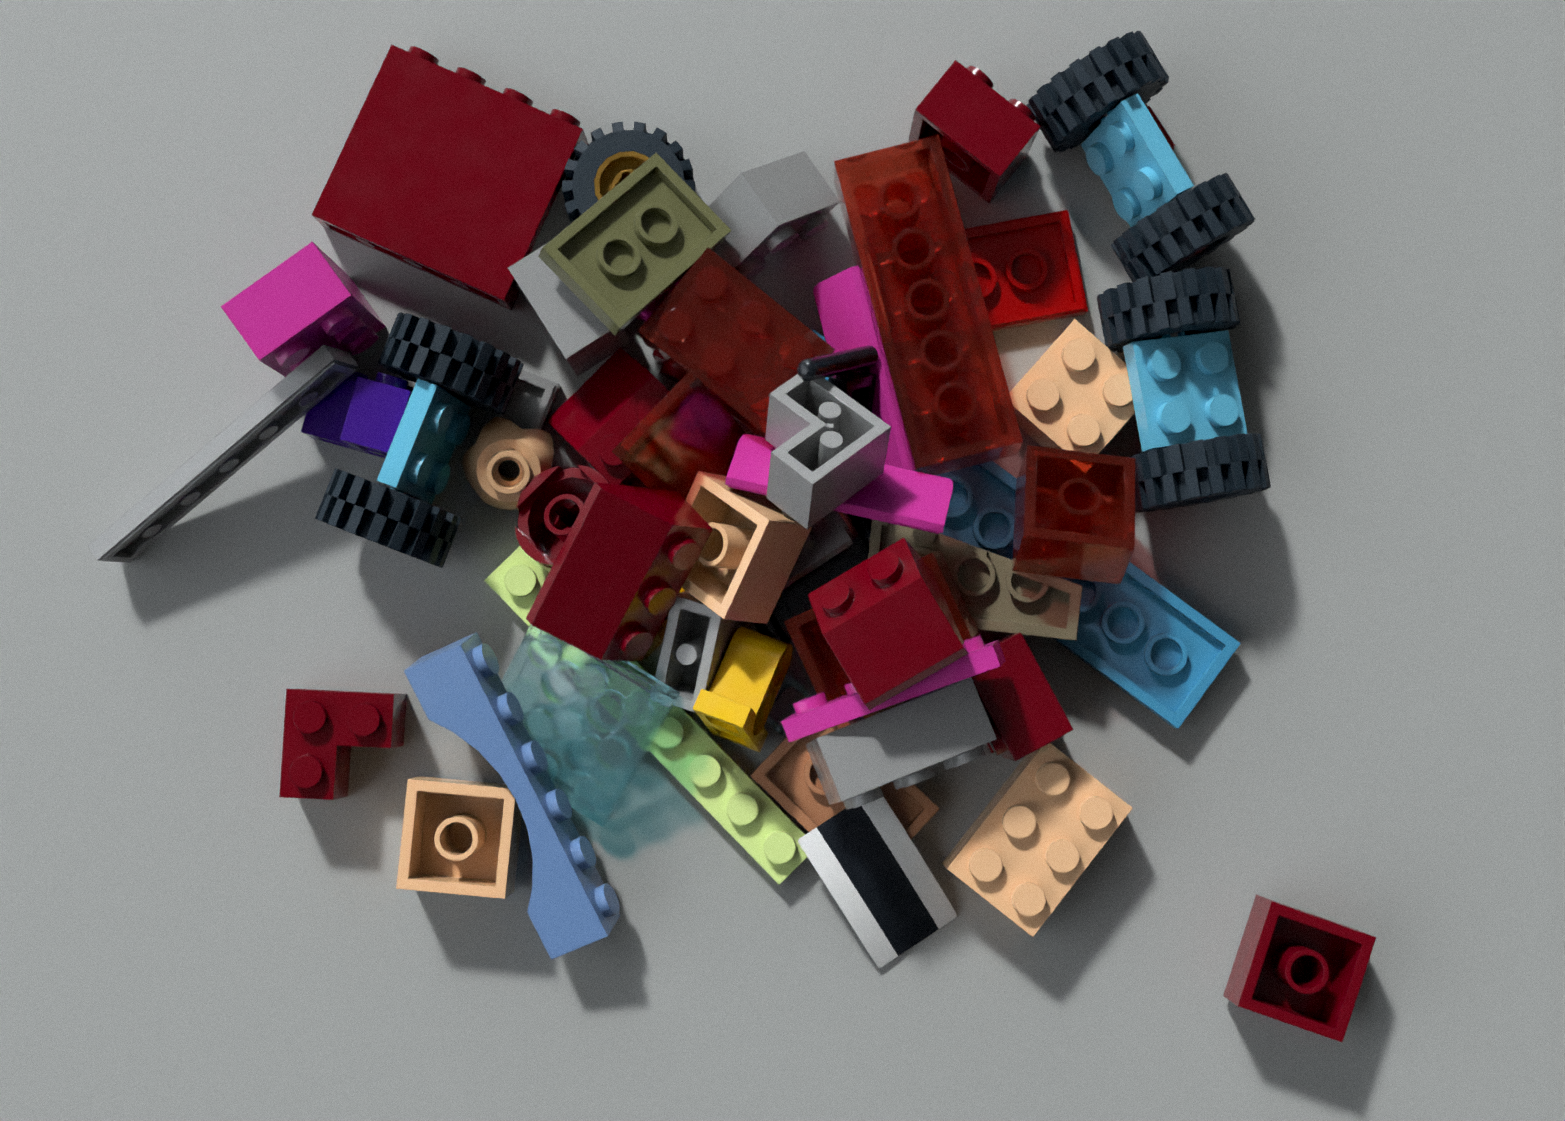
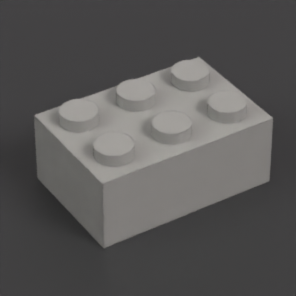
(902, 744)

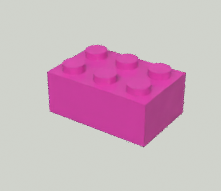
(300, 309)

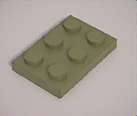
(634, 243)

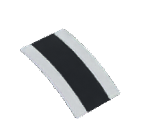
(878, 879)

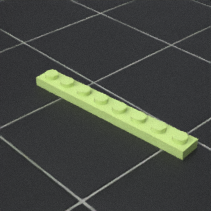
(688, 753)

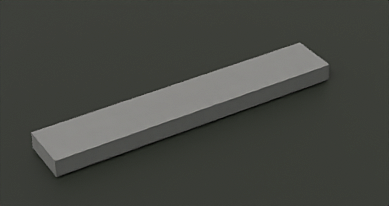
(224, 455)

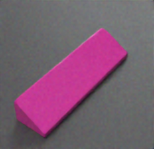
(850, 324)
(893, 497)

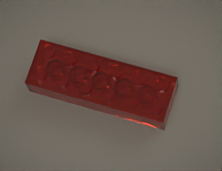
(927, 306)

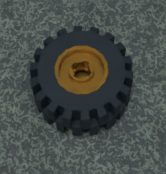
(613, 158)

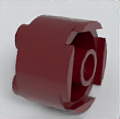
(550, 509)

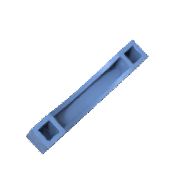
(465, 695)

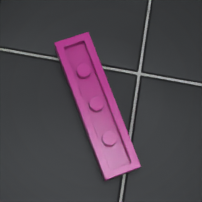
(817, 714)

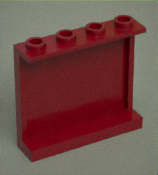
(448, 173)

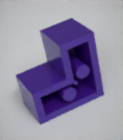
(360, 413)

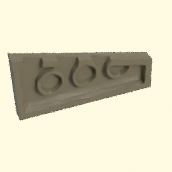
(992, 591)

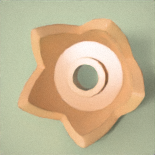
(500, 442)

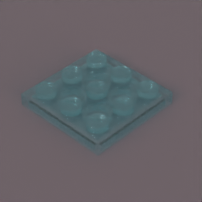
(587, 717)

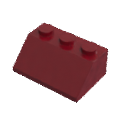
(620, 570)

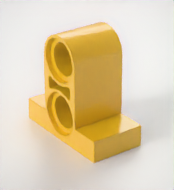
(745, 688)

